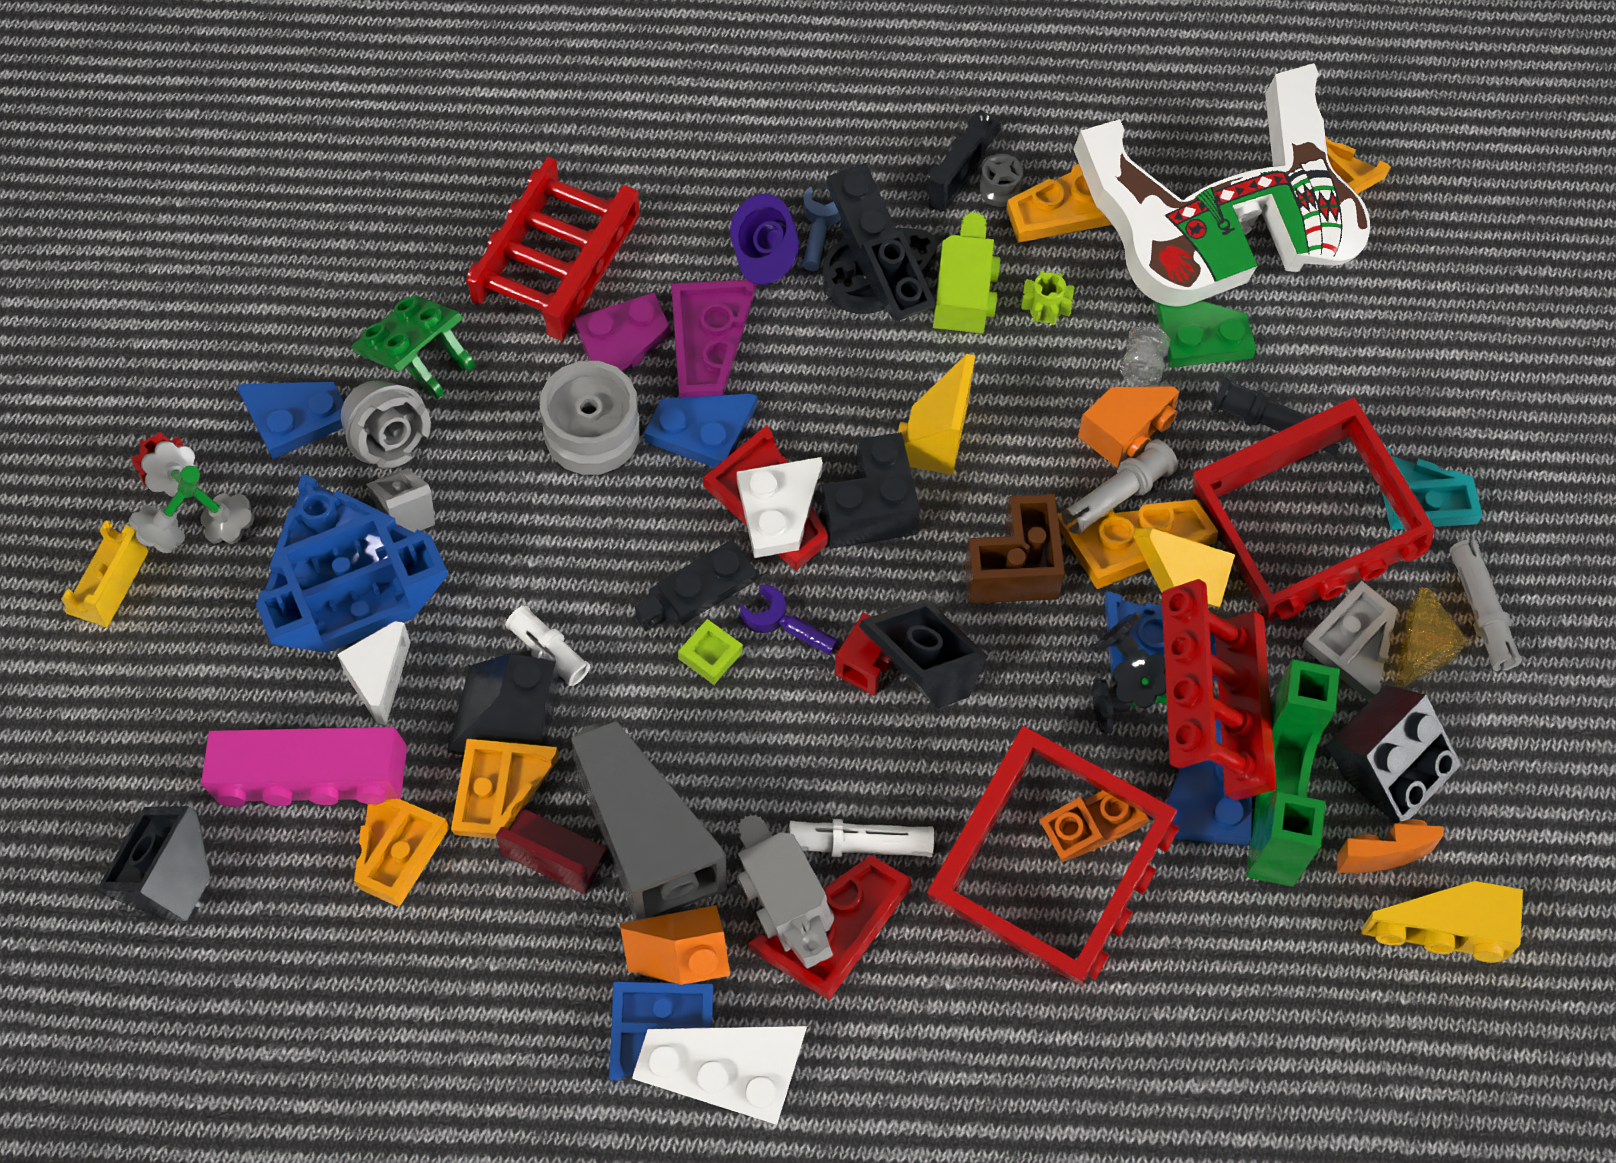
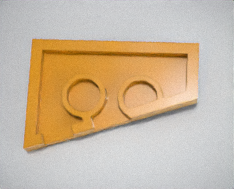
(1055, 208)

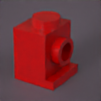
(861, 660)

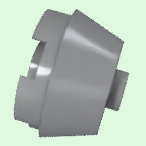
(384, 423)

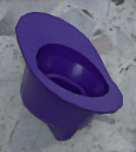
(764, 238)

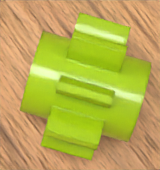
(1047, 297)

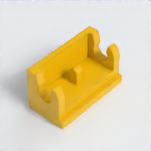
(107, 576)

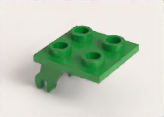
(406, 331)

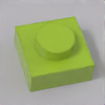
(710, 651)

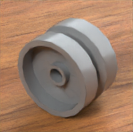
(590, 417)

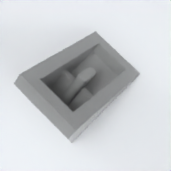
(405, 499)

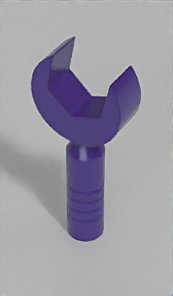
(775, 616)

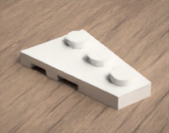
(724, 1066)

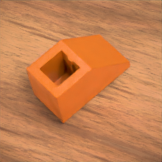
(1125, 419)

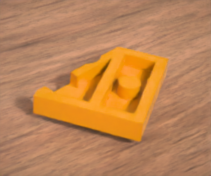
(497, 784)

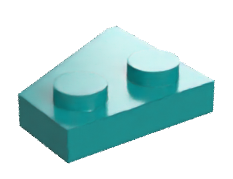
(1444, 495)

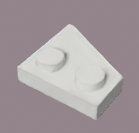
(778, 503)

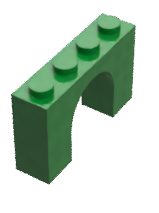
(1285, 821)

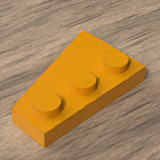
(1108, 545)

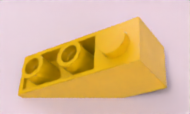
(1464, 918)

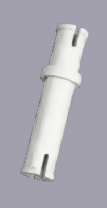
(869, 839)

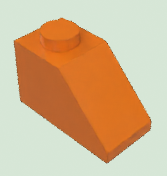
(677, 946)

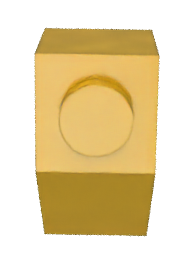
(1182, 560)

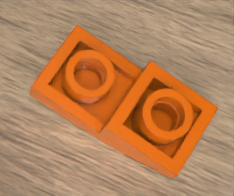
(1090, 824)
(1402, 845)

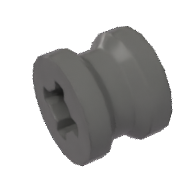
(995, 171)

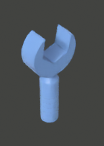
(821, 217)

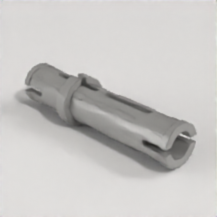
(1491, 621)

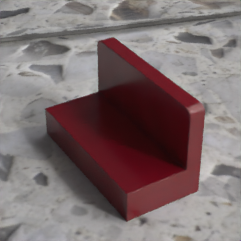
(552, 850)

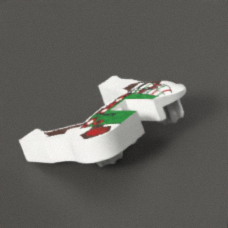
(1199, 244)

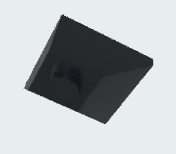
(928, 651)
(506, 702)
(160, 864)

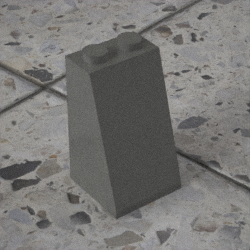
(649, 831)

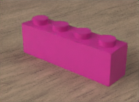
(304, 765)

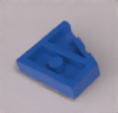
(701, 426)

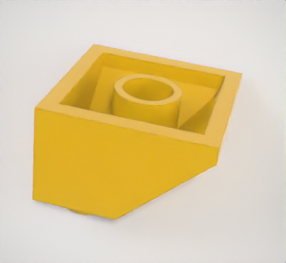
(938, 420)

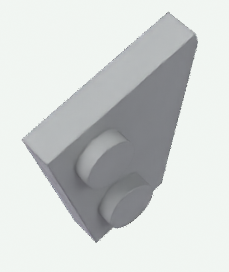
(1356, 639)

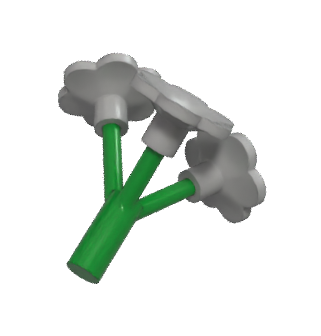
(173, 472)

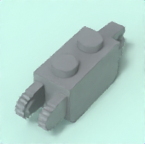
(787, 890)

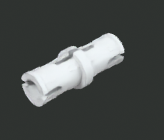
(547, 644)

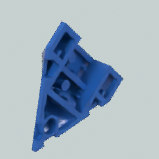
(344, 572)

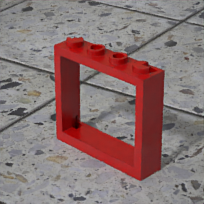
(1285, 448)
(986, 814)

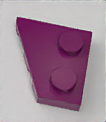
(623, 331)

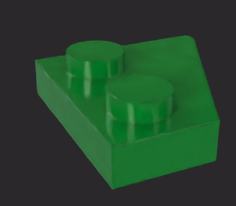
(1205, 334)

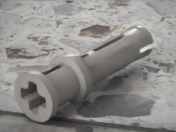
(1133, 477)

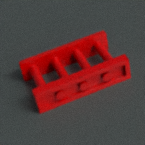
(577, 276)
(1242, 688)

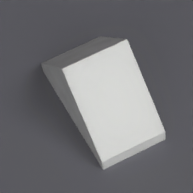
(376, 668)

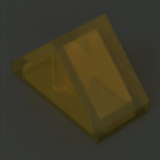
(1428, 639)

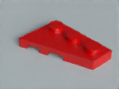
(758, 453)
(861, 907)

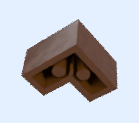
(1024, 562)

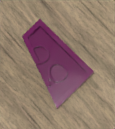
(708, 332)

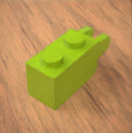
(965, 278)

